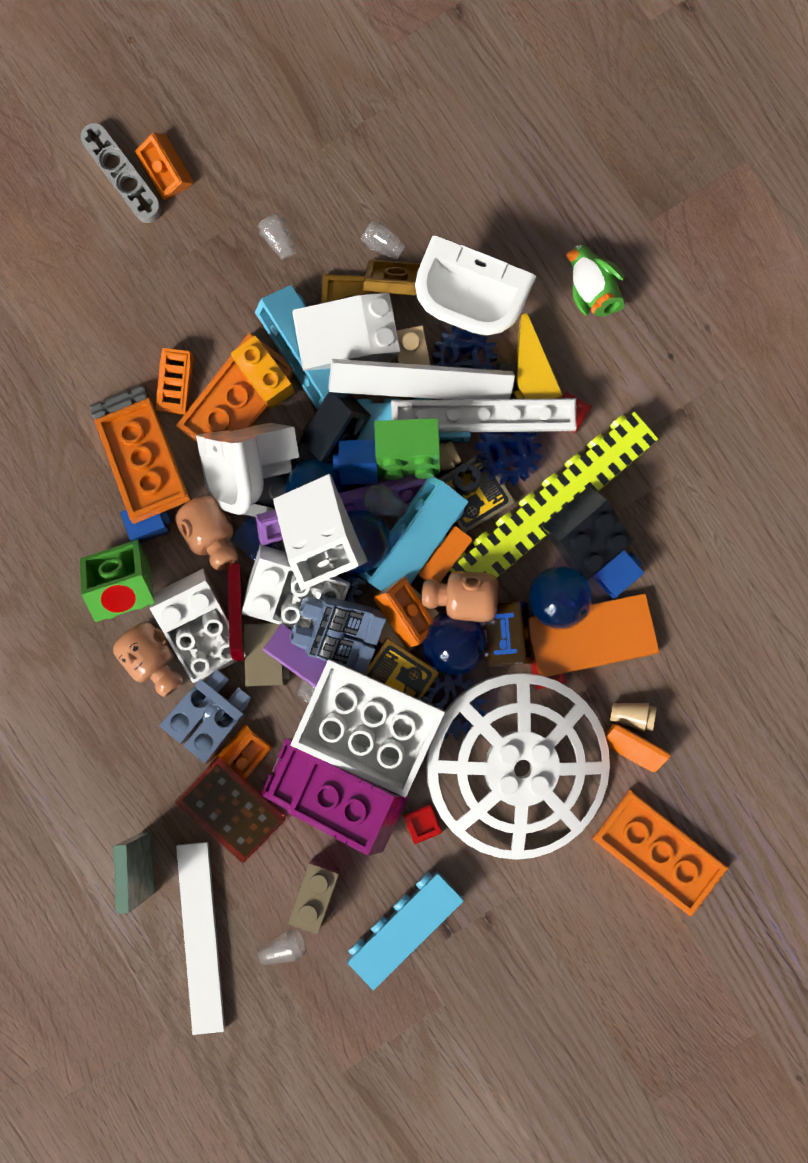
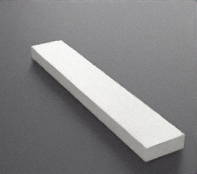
(419, 380)
(491, 414)
(200, 938)

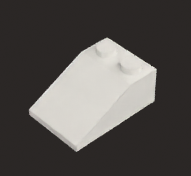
(346, 330)

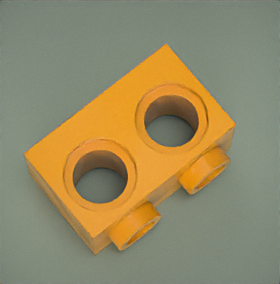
(262, 372)

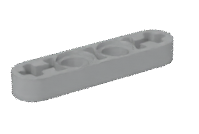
(120, 173)

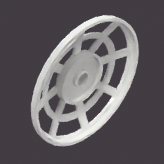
(502, 758)

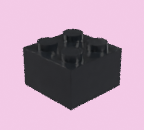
(587, 533)

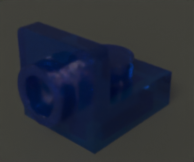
(247, 538)

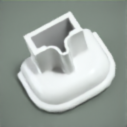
(471, 288)
(241, 459)

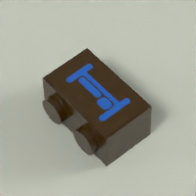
(509, 636)

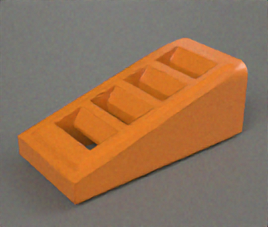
(163, 380)

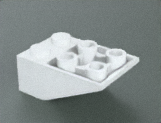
(317, 532)
(275, 593)
(194, 624)

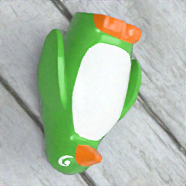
(595, 282)

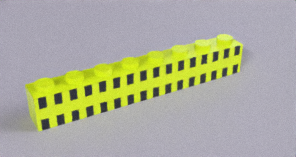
(595, 469)

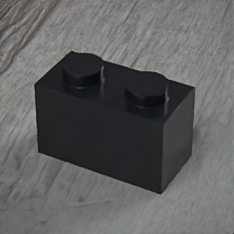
(336, 420)

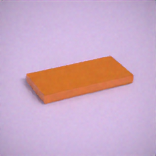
(228, 400)
(141, 460)
(608, 635)
(660, 853)

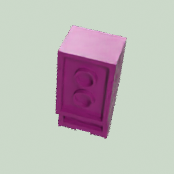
(334, 800)

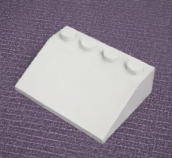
(367, 728)

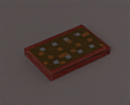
(230, 809)

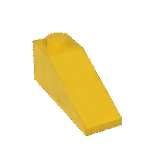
(533, 373)

